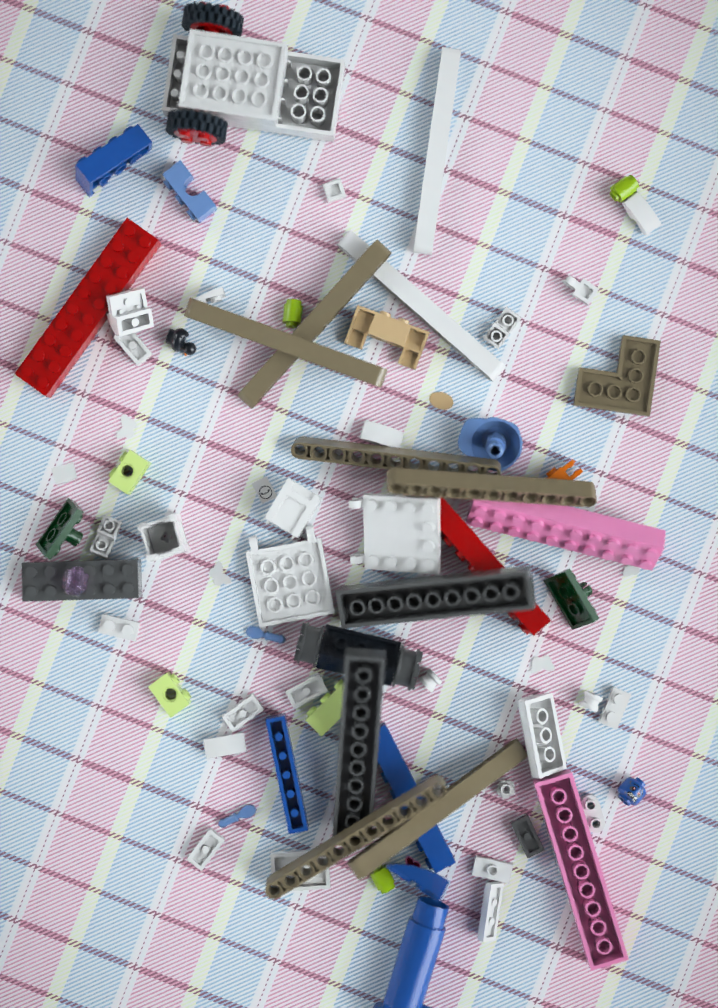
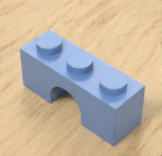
(200, 205)

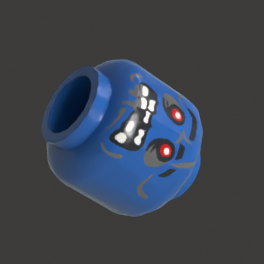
(632, 791)

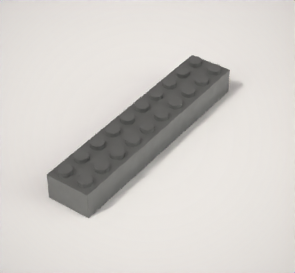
(436, 597)
(358, 736)

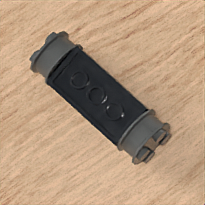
(400, 663)

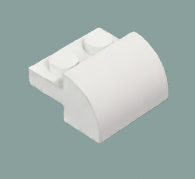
(129, 312)

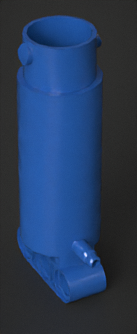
(416, 956)

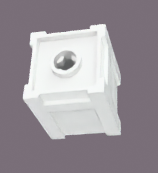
(293, 508)
(154, 531)

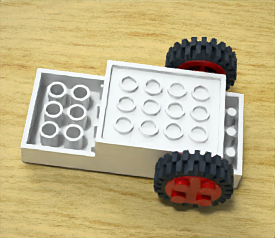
(245, 82)

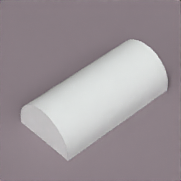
(541, 734)

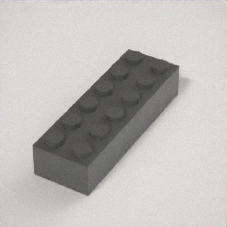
(106, 580)

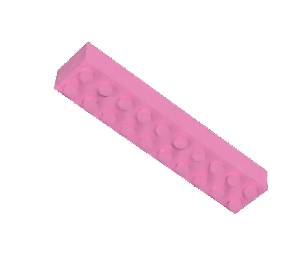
(572, 530)
(580, 869)

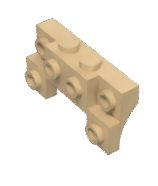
(388, 330)

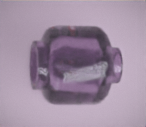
(75, 581)

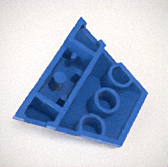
(425, 880)

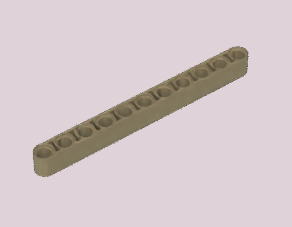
(316, 321)
(285, 342)
(386, 453)
(491, 487)
(457, 795)
(358, 829)

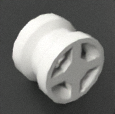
(430, 680)
(591, 701)

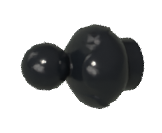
(177, 340)

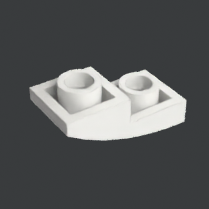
(642, 213)
(214, 296)
(502, 327)
(381, 434)
(106, 537)
(224, 745)

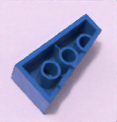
(112, 158)

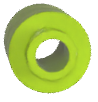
(624, 188)
(292, 313)
(383, 879)

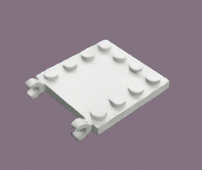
(400, 533)
(289, 581)

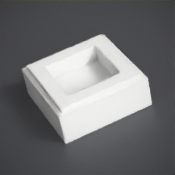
(334, 191)

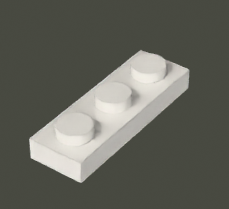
(490, 911)

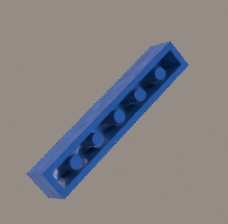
(287, 773)

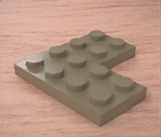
(629, 388)

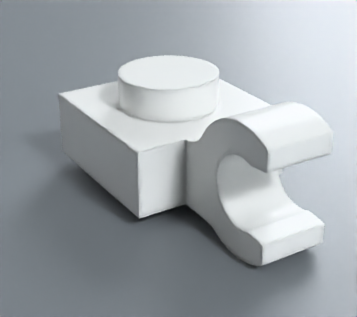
(583, 290)

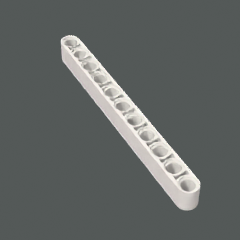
(437, 151)
(427, 311)

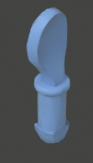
(256, 633)
(246, 812)

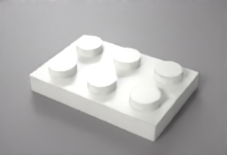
(282, 858)

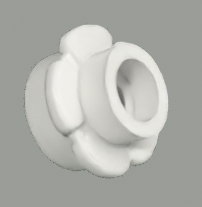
(500, 789)

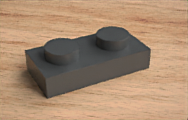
(527, 836)

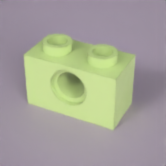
(139, 467)
(170, 705)

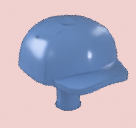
(492, 440)

